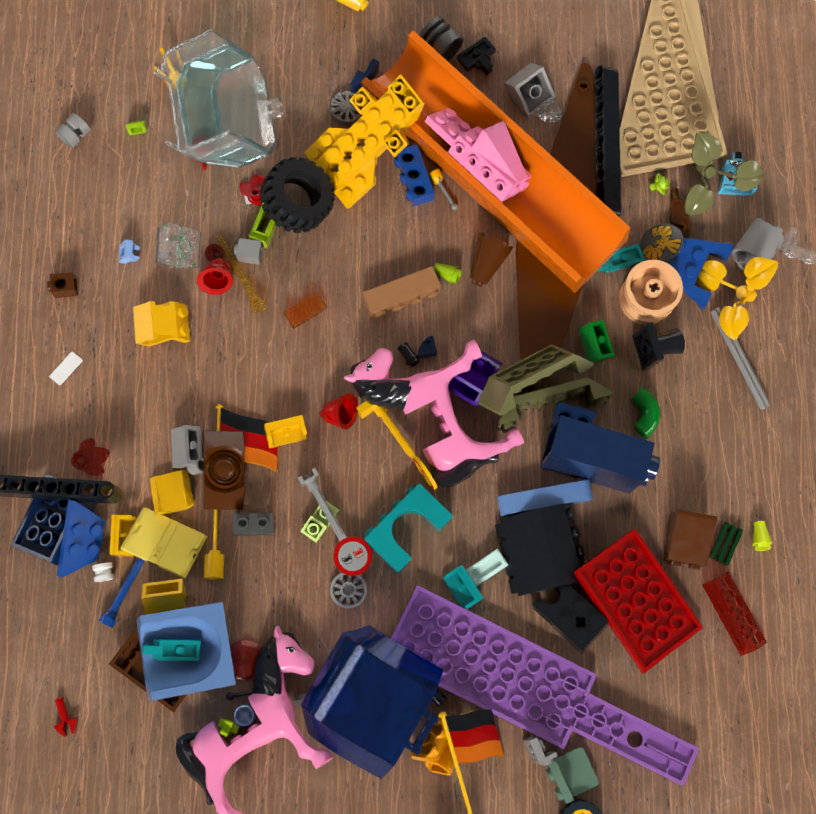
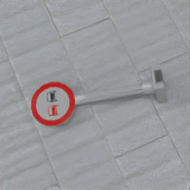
(351, 554)

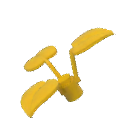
(758, 273)

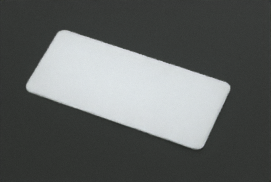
(66, 368)

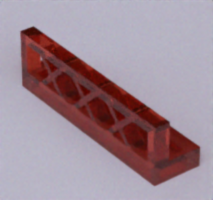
(733, 614)

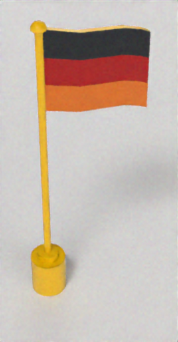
(255, 452)
(471, 739)

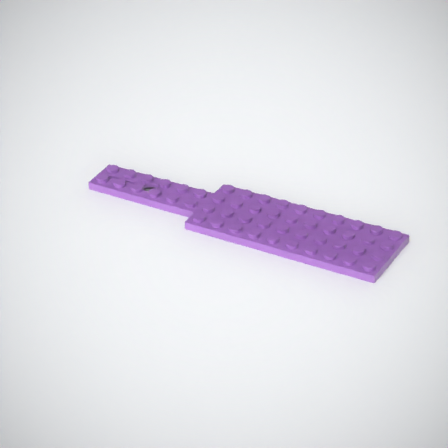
(530, 684)

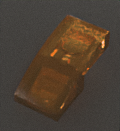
(306, 310)

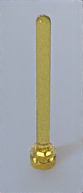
(257, 303)

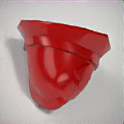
(215, 277)
(341, 411)

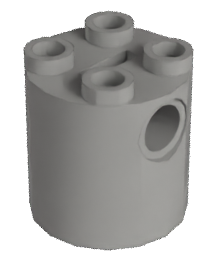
(758, 241)

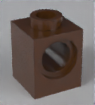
(70, 288)

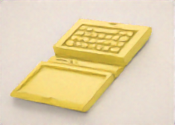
(164, 542)

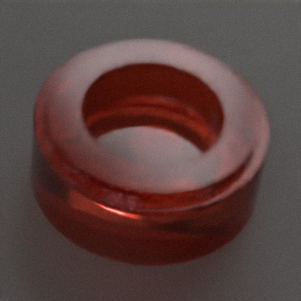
(213, 252)

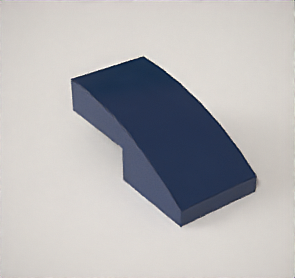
(370, 73)

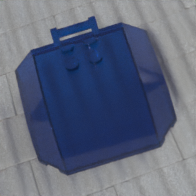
(371, 699)

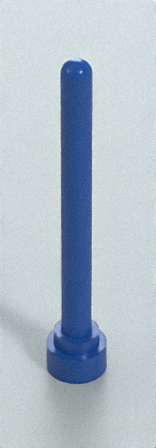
(109, 617)

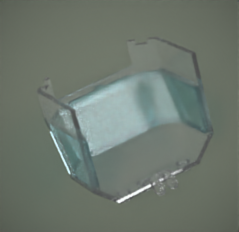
(219, 102)

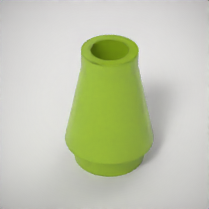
(448, 272)

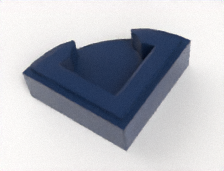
(427, 348)

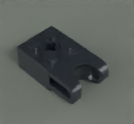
(566, 613)

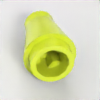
(761, 537)

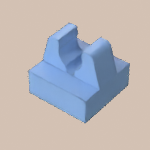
(125, 251)

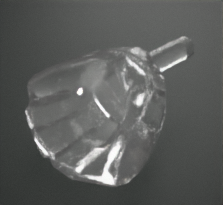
(548, 111)

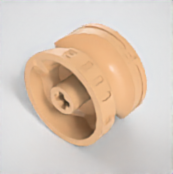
(650, 292)

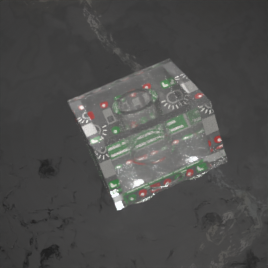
(177, 246)

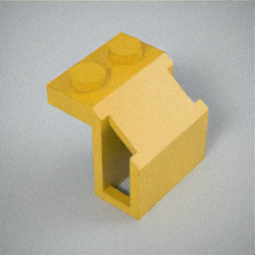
(161, 323)
(163, 596)

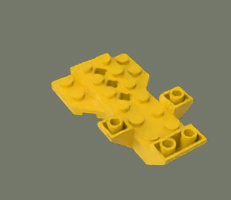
(380, 127)

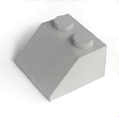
(529, 88)

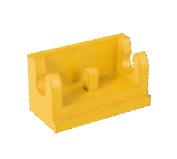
(285, 431)
(119, 530)

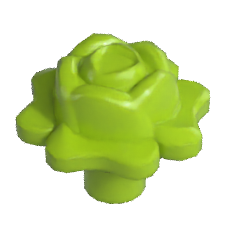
(661, 184)

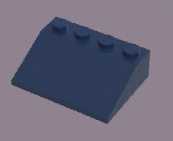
(44, 527)

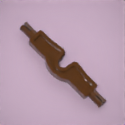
(677, 213)

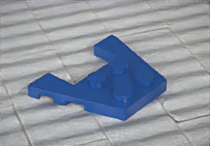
(690, 262)

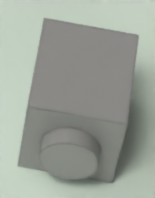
(248, 251)

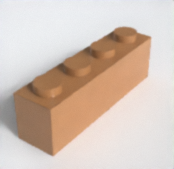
(401, 292)

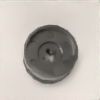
(442, 38)

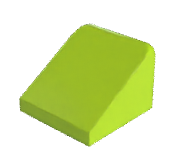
(136, 127)

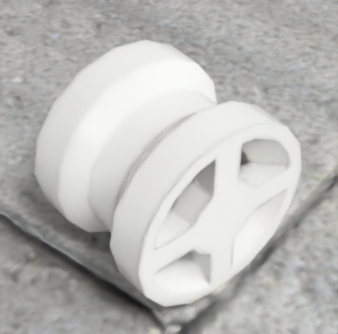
(103, 572)

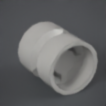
(73, 130)

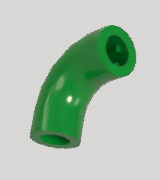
(650, 412)

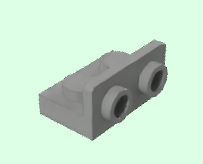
(536, 748)

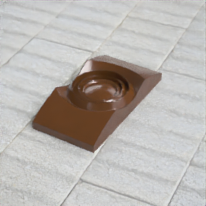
(223, 470)
(129, 663)

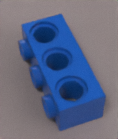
(417, 167)

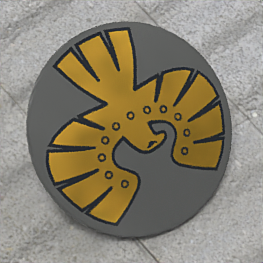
(661, 242)

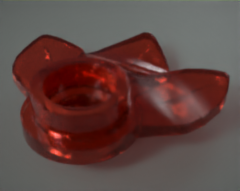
(93, 457)

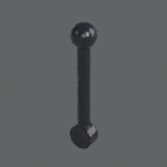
(230, 696)

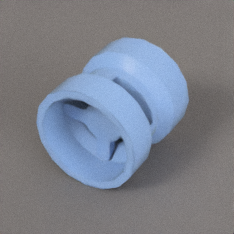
(244, 715)

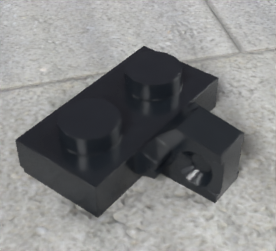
(477, 56)

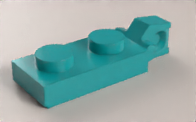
(623, 259)
(173, 649)

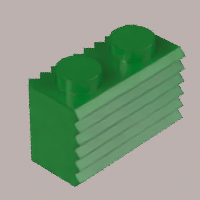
(596, 341)

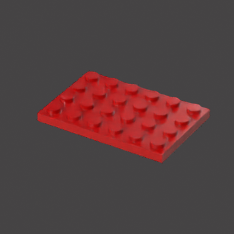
(638, 600)

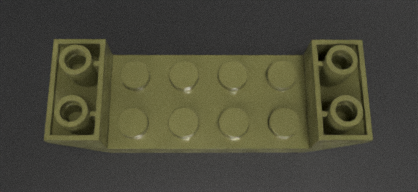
(500, 386)
(594, 394)

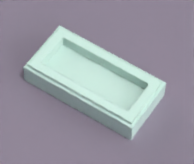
(487, 567)

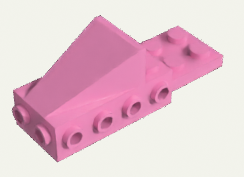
(491, 148)

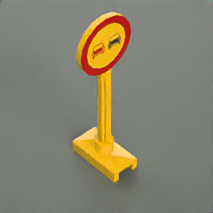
(366, 409)

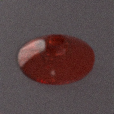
(244, 648)

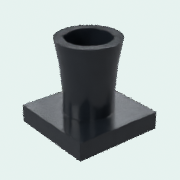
(653, 346)

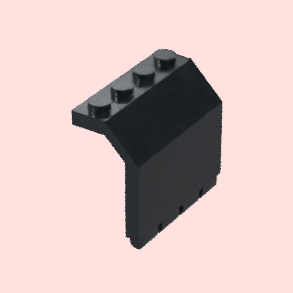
(541, 548)

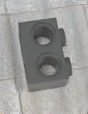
(254, 524)

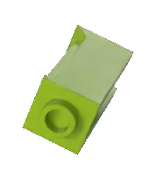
(263, 237)

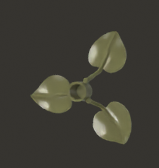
(704, 151)

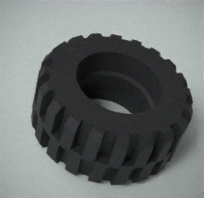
(309, 178)

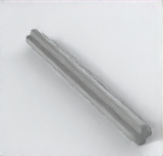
(743, 365)

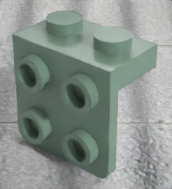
(571, 774)

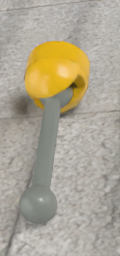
(436, 178)

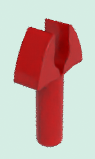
(64, 719)

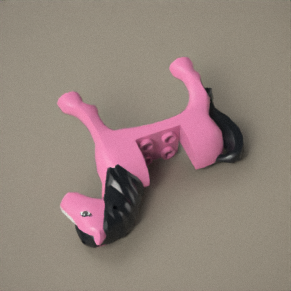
(455, 455)
(212, 756)

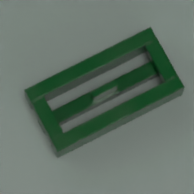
(725, 526)

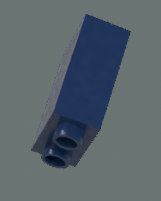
(599, 455)

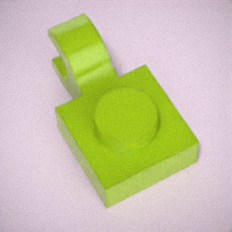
(228, 727)

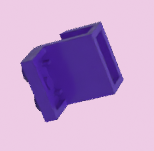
(471, 384)

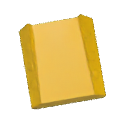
(171, 492)

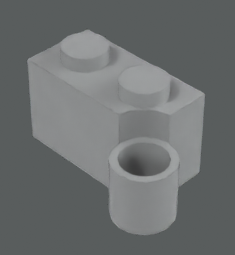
(187, 448)

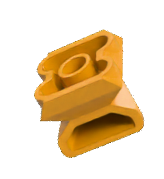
(436, 751)

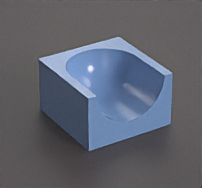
(181, 678)

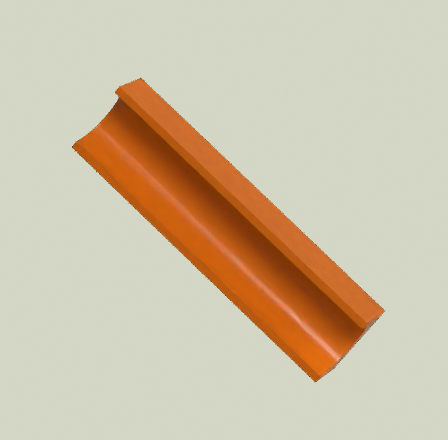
(553, 215)

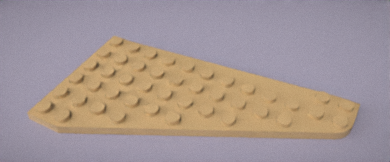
(668, 91)

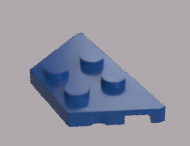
(80, 539)

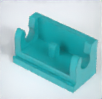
(462, 587)

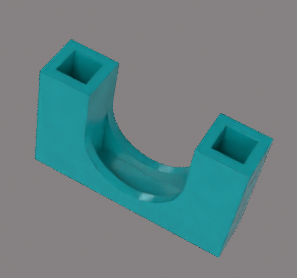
(418, 502)

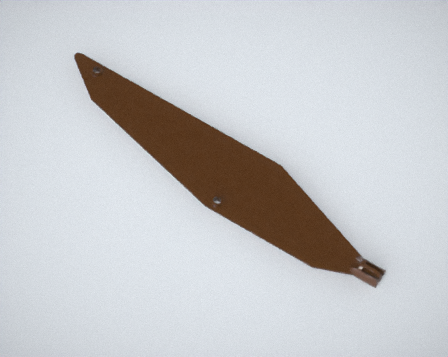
(542, 298)

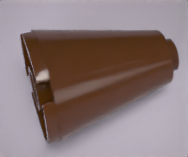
(487, 258)

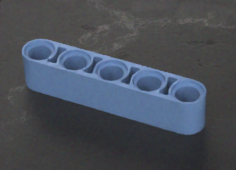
(544, 497)

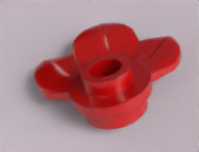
(252, 189)

